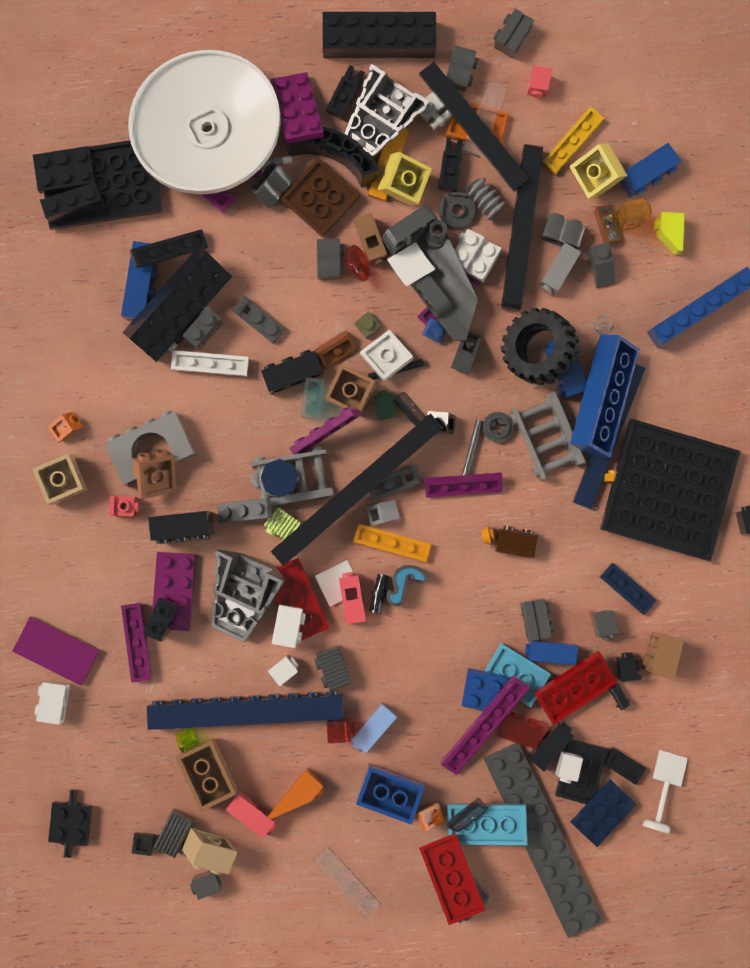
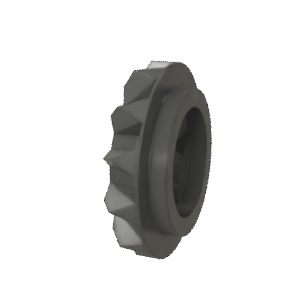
(502, 419)

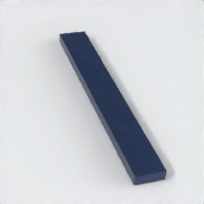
(597, 466)

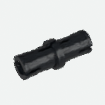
(379, 593)

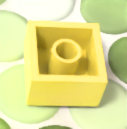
(598, 170)
(404, 179)

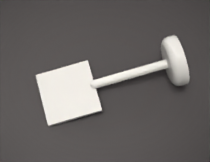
(669, 769)

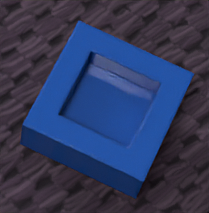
(434, 331)

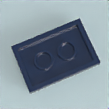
(603, 813)

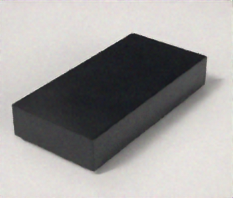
(624, 765)

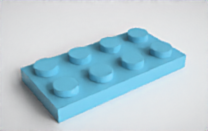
(497, 826)

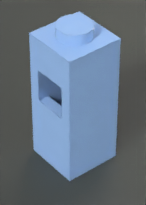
(373, 728)

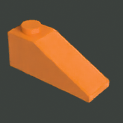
(300, 793)

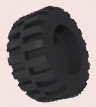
(519, 336)

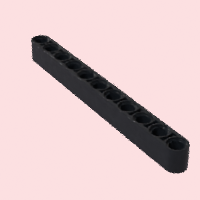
(356, 489)

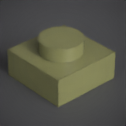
(367, 325)

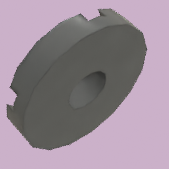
(453, 221)

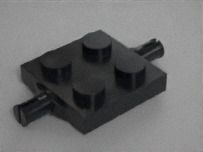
(70, 823)

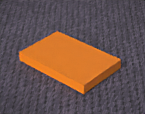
(455, 131)

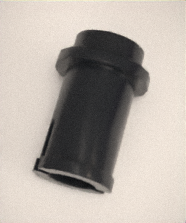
(619, 697)

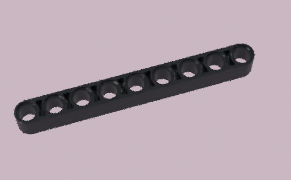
(522, 229)

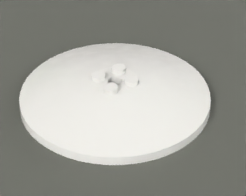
(200, 92)

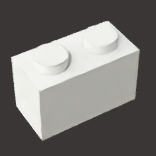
(288, 625)
(52, 702)

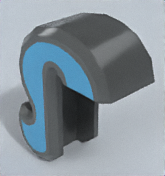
(400, 582)

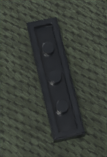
(168, 249)

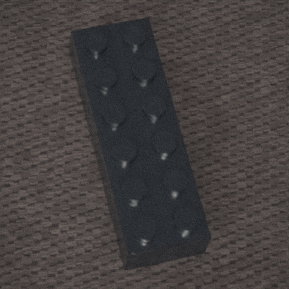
(379, 34)
(177, 304)

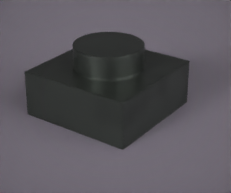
(143, 844)

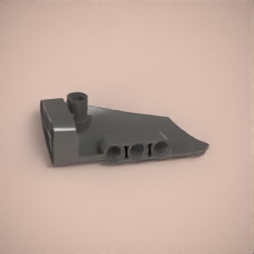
(446, 288)

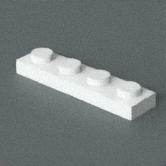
(210, 363)

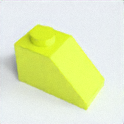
(670, 230)

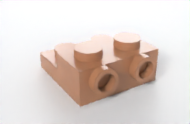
(154, 473)

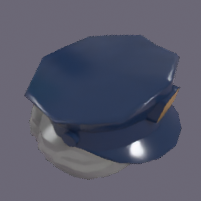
(276, 478)

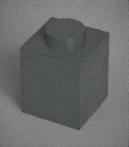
(604, 624)
(205, 884)

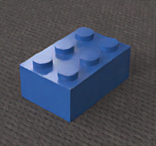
(390, 793)

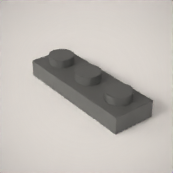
(244, 510)

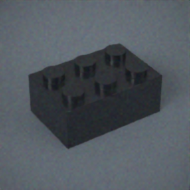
(181, 527)

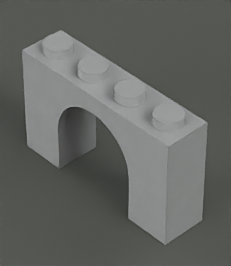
(123, 447)

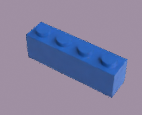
(138, 287)

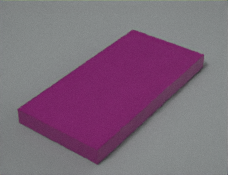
(55, 650)

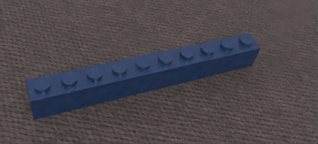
(244, 711)

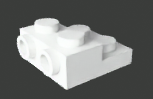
(476, 254)

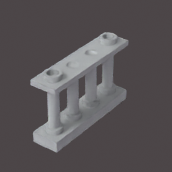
(559, 420)
(303, 493)

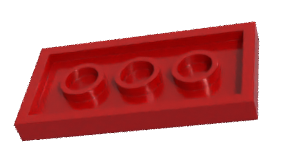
(298, 592)
(575, 687)
(452, 879)

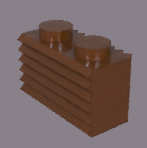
(516, 542)

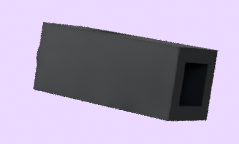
(551, 745)

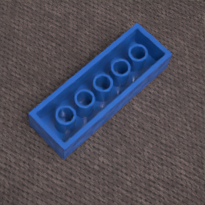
(605, 396)

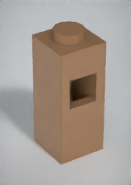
(370, 239)

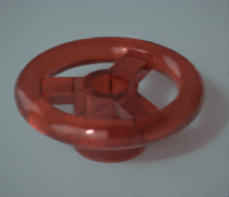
(357, 263)

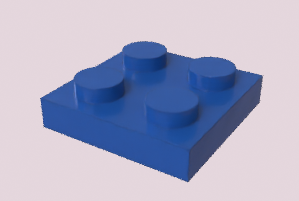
(481, 688)

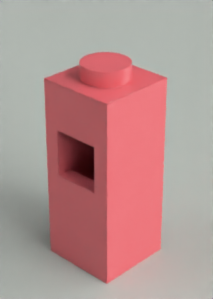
(352, 598)
(251, 815)

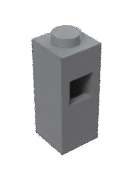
(559, 269)

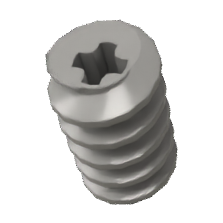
(484, 198)

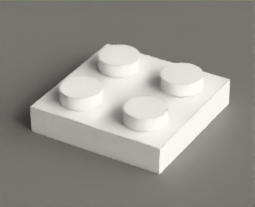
(386, 355)

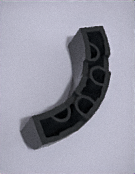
(341, 149)

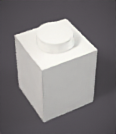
(284, 670)
(568, 767)

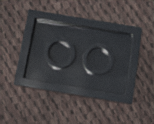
(63, 169)
(589, 775)

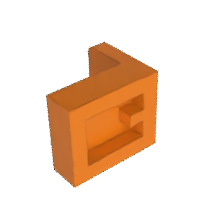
(64, 426)
(430, 816)

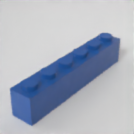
(700, 308)

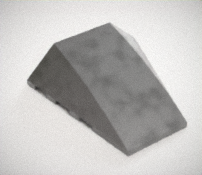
(382, 111)
(242, 593)

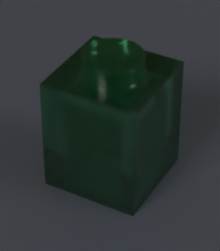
(384, 405)

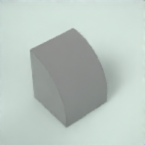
(383, 512)

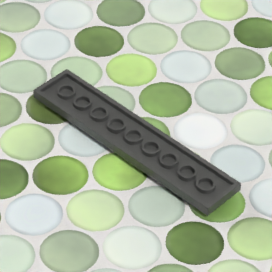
(545, 841)

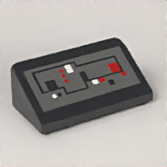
(409, 408)
(467, 815)

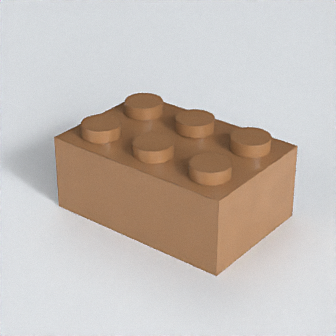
(207, 774)

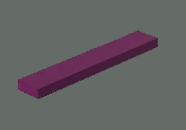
(485, 724)

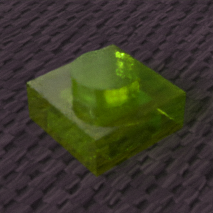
(187, 739)

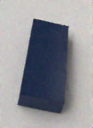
(627, 588)

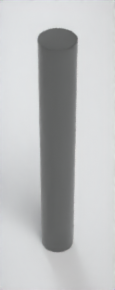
(472, 447)

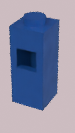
(551, 652)

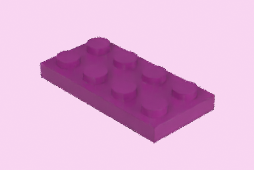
(297, 108)
(176, 582)

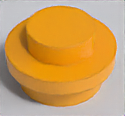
(488, 535)

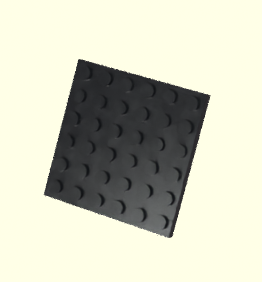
(670, 490)

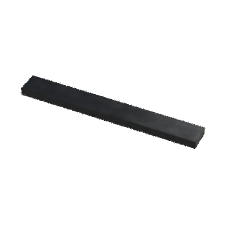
(473, 126)

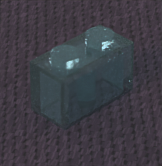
(313, 399)

